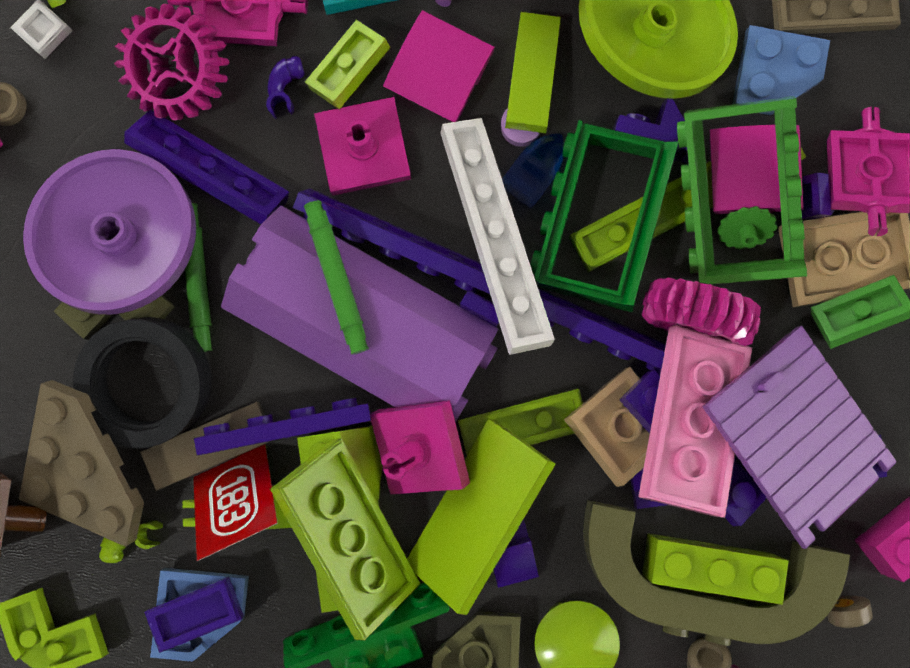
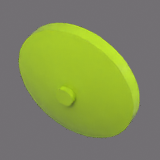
(661, 44)

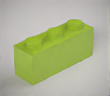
(715, 568)

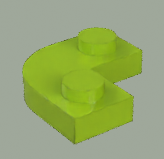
(37, 642)

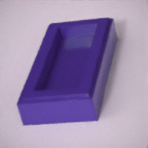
(194, 614)

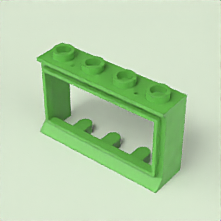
(699, 218)

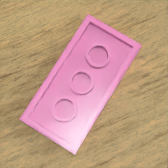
(686, 454)

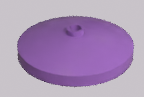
(109, 232)

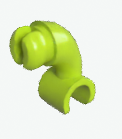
(113, 552)

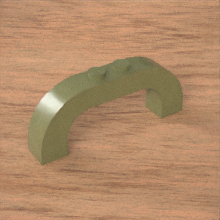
(811, 588)

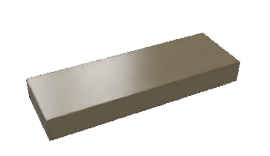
(835, 15)
(178, 457)

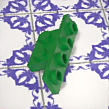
(386, 647)

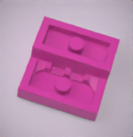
(438, 66)
(746, 168)

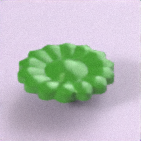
(747, 227)

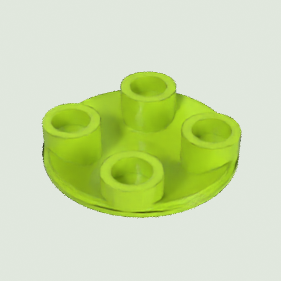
(576, 637)

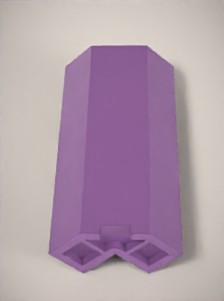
(416, 339)

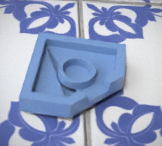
(778, 65)
(181, 581)

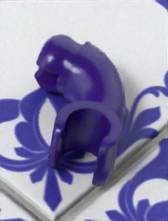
(280, 76)

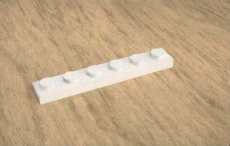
(496, 237)

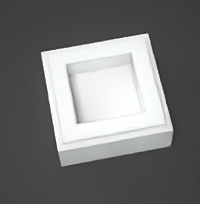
(41, 29)

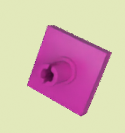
(362, 146)
(420, 448)

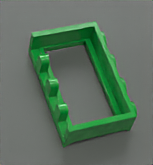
(564, 189)

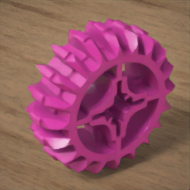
(152, 87)
(702, 309)

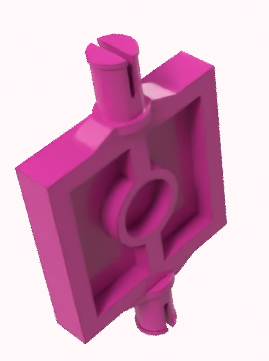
(244, 20)
(870, 171)

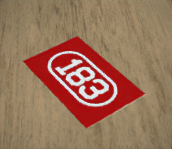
(233, 502)

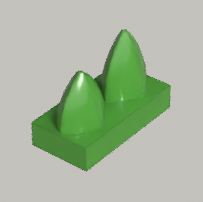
(862, 311)

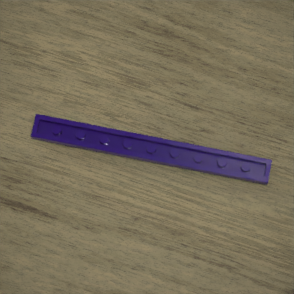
(470, 276)

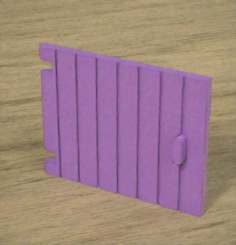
(800, 435)

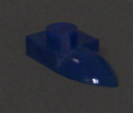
(535, 169)

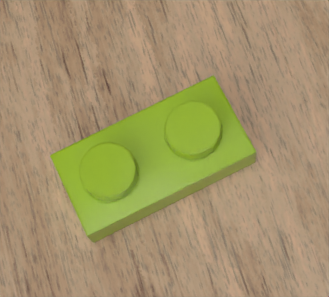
(347, 64)

